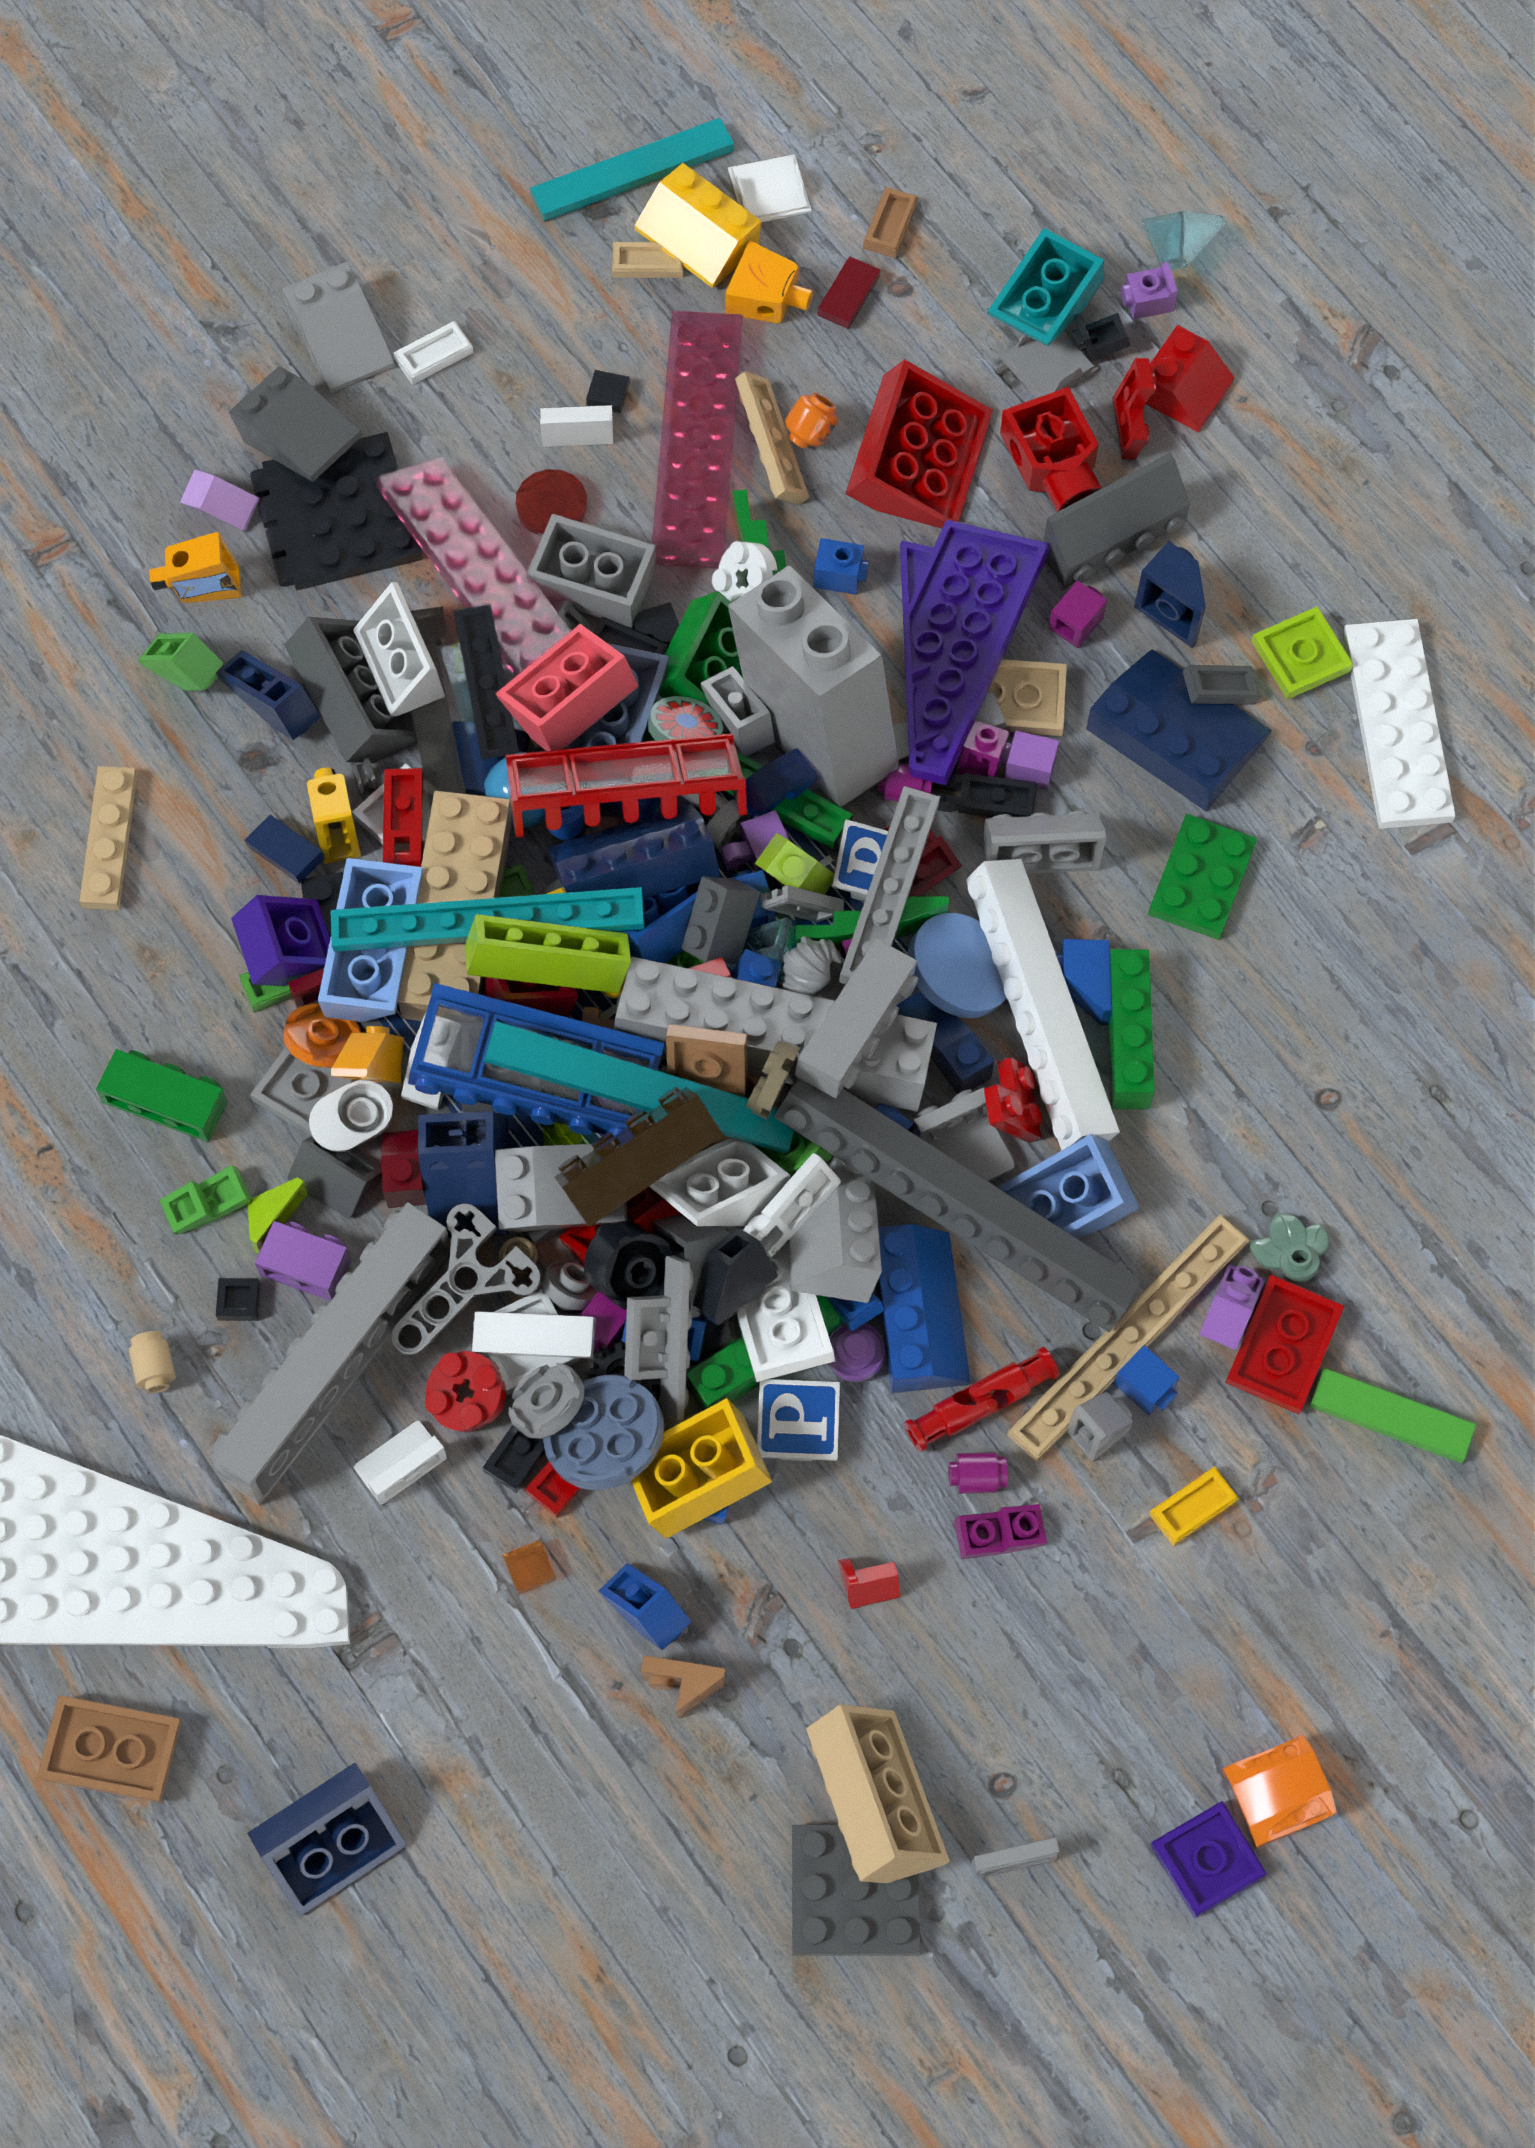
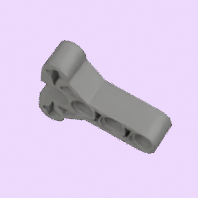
(465, 1255)

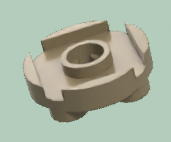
(778, 1068)

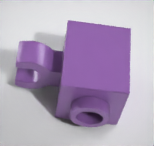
(754, 838)

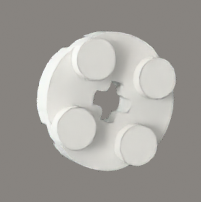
(736, 562)

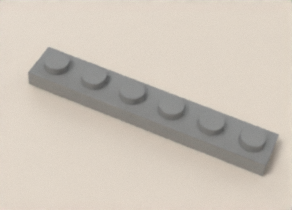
(892, 875)

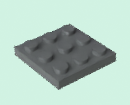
(838, 1911)

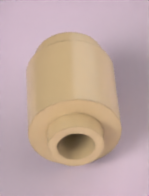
(151, 1362)

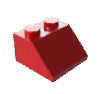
(1188, 379)

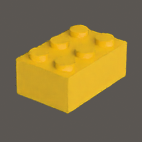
(700, 1469)

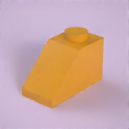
(371, 1057)

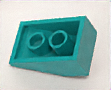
(1048, 288)

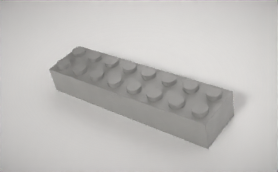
(669, 994)
(331, 1353)

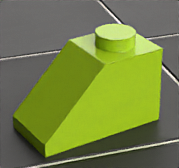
(794, 866)

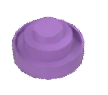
(856, 1352)

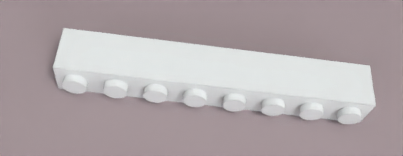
(1041, 1002)

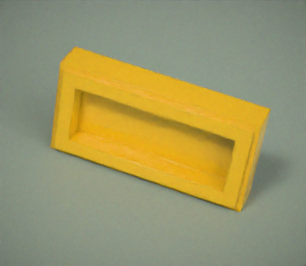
(1193, 1506)

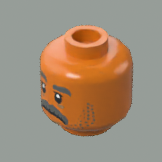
(811, 420)

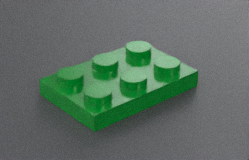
(1202, 876)

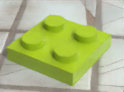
(1302, 652)

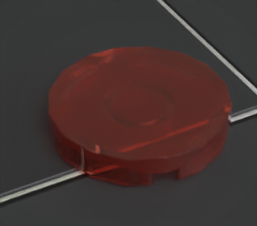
(548, 494)

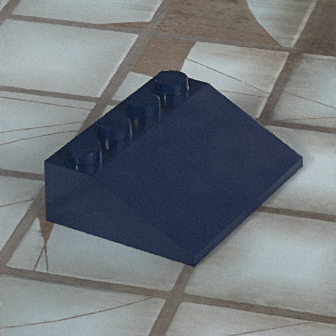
(1180, 743)
(643, 854)

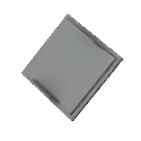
(1048, 368)

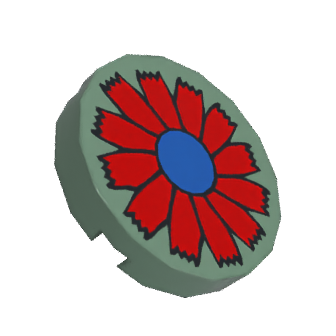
(683, 718)

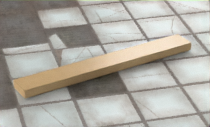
(1137, 1327)

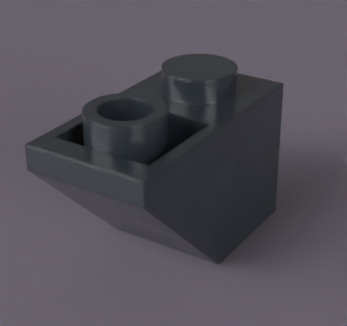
(732, 1276)

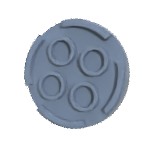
(609, 1436)

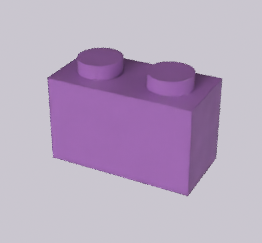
(303, 1259)

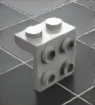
(965, 1135)

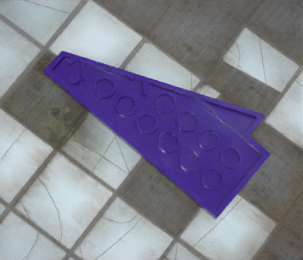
(956, 625)

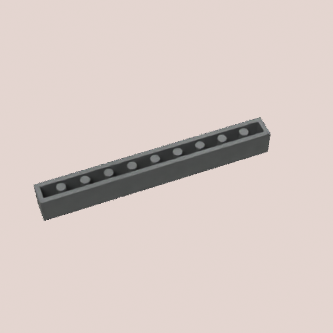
(961, 1202)

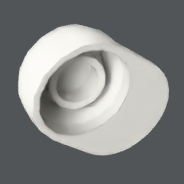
(351, 1115)

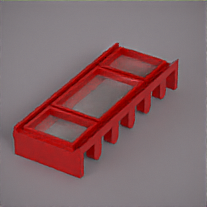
(625, 775)

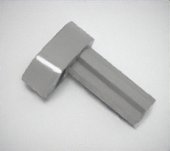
(725, 820)

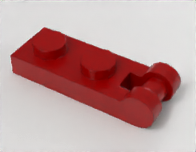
(403, 816)

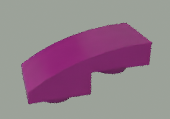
(1000, 1532)

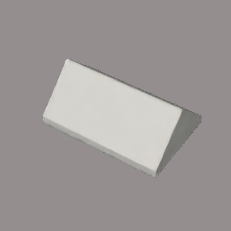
(397, 654)

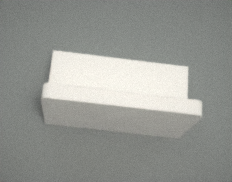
(576, 426)
(400, 1462)

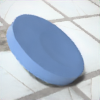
(956, 966)

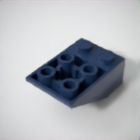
(460, 1164)

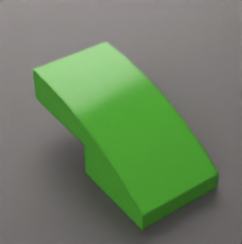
(207, 1201)

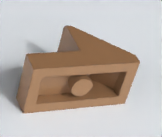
(695, 1680)

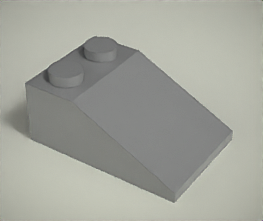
(337, 327)
(531, 1195)

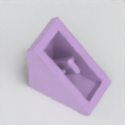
(219, 499)

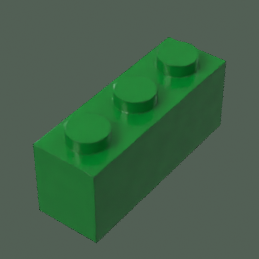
(162, 1094)

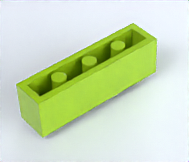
(547, 953)

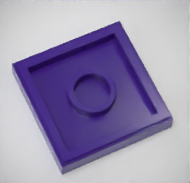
(1208, 1859)

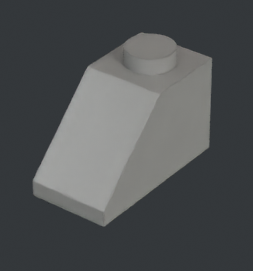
(739, 711)
(1099, 1424)

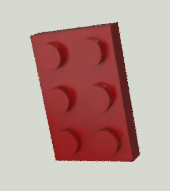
(1284, 1344)

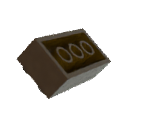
(638, 1154)

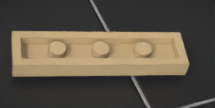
(771, 438)
(108, 838)

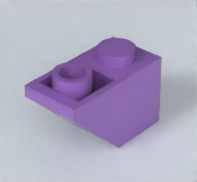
(1232, 1306)

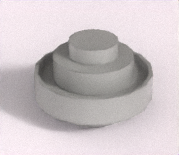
(567, 1286)

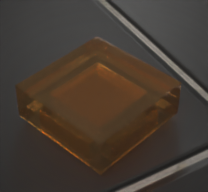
(529, 1567)

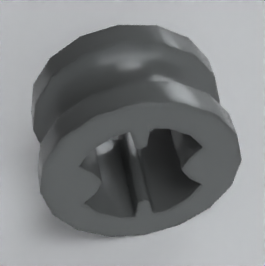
(364, 776)

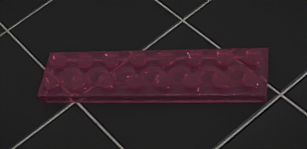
(697, 439)
(473, 559)

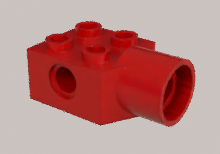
(1052, 447)

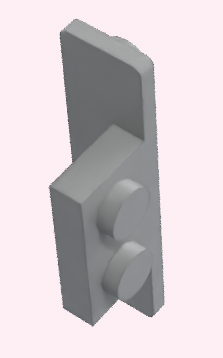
(658, 1337)

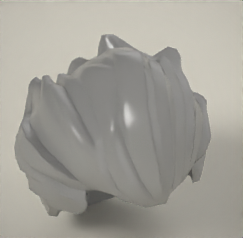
(813, 969)

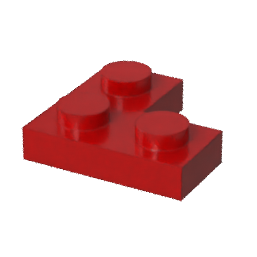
(1129, 406)
(1013, 1103)

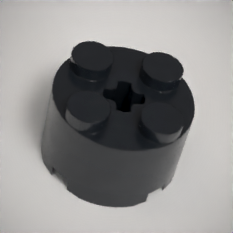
(626, 1262)

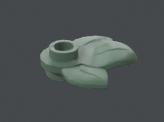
(1291, 1242)

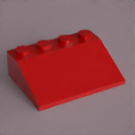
(919, 448)

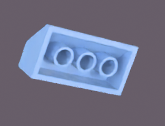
(368, 982)

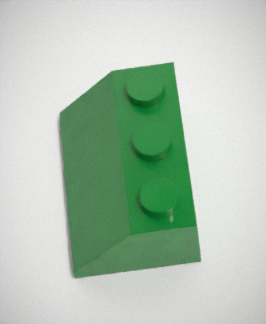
(700, 648)

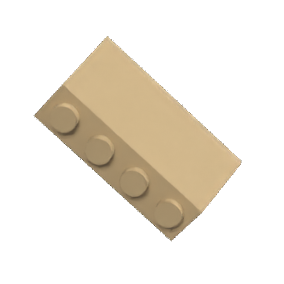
(876, 1793)

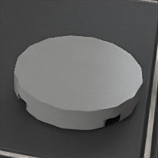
(546, 1400)

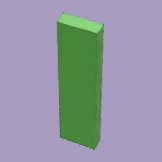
(1392, 1415)

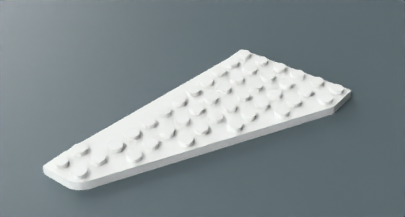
(131, 1568)

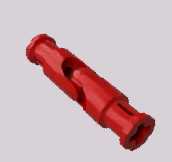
(956, 1414)

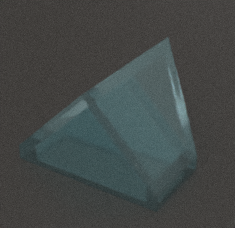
(1181, 235)
(772, 940)

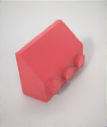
(568, 689)

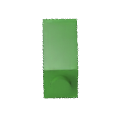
(182, 661)

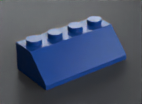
(920, 1310)

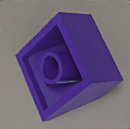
(281, 938)

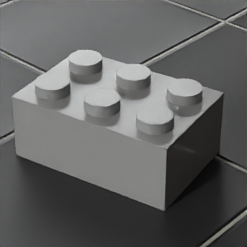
(593, 569)

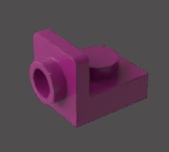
(983, 750)

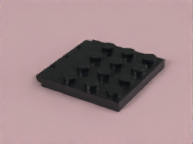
(335, 523)

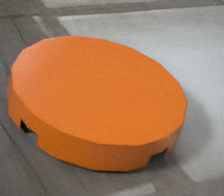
(316, 1037)

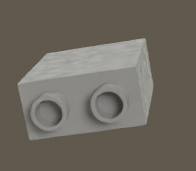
(817, 683)

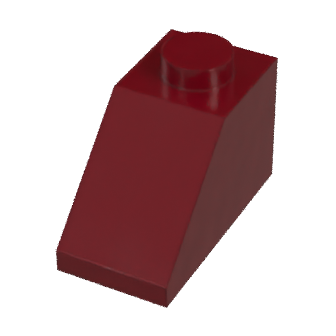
(401, 1169)

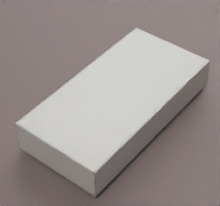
(433, 352)

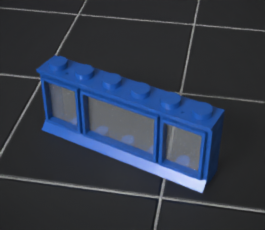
(455, 1045)

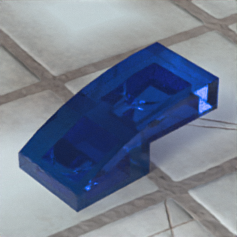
(778, 780)

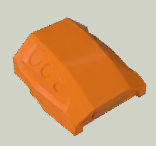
(1281, 1790)

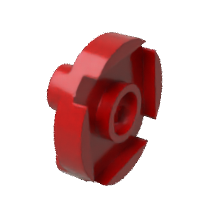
(443, 1396)

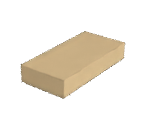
(644, 261)

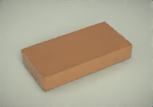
(890, 222)

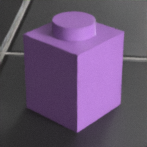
(1030, 758)

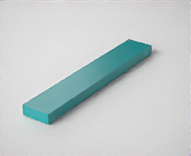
(631, 169)

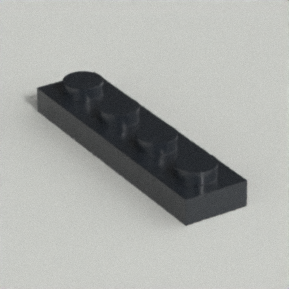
(484, 679)

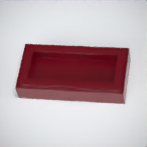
(848, 292)

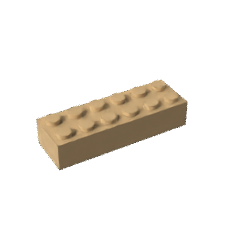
(460, 862)

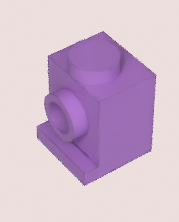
(1150, 292)

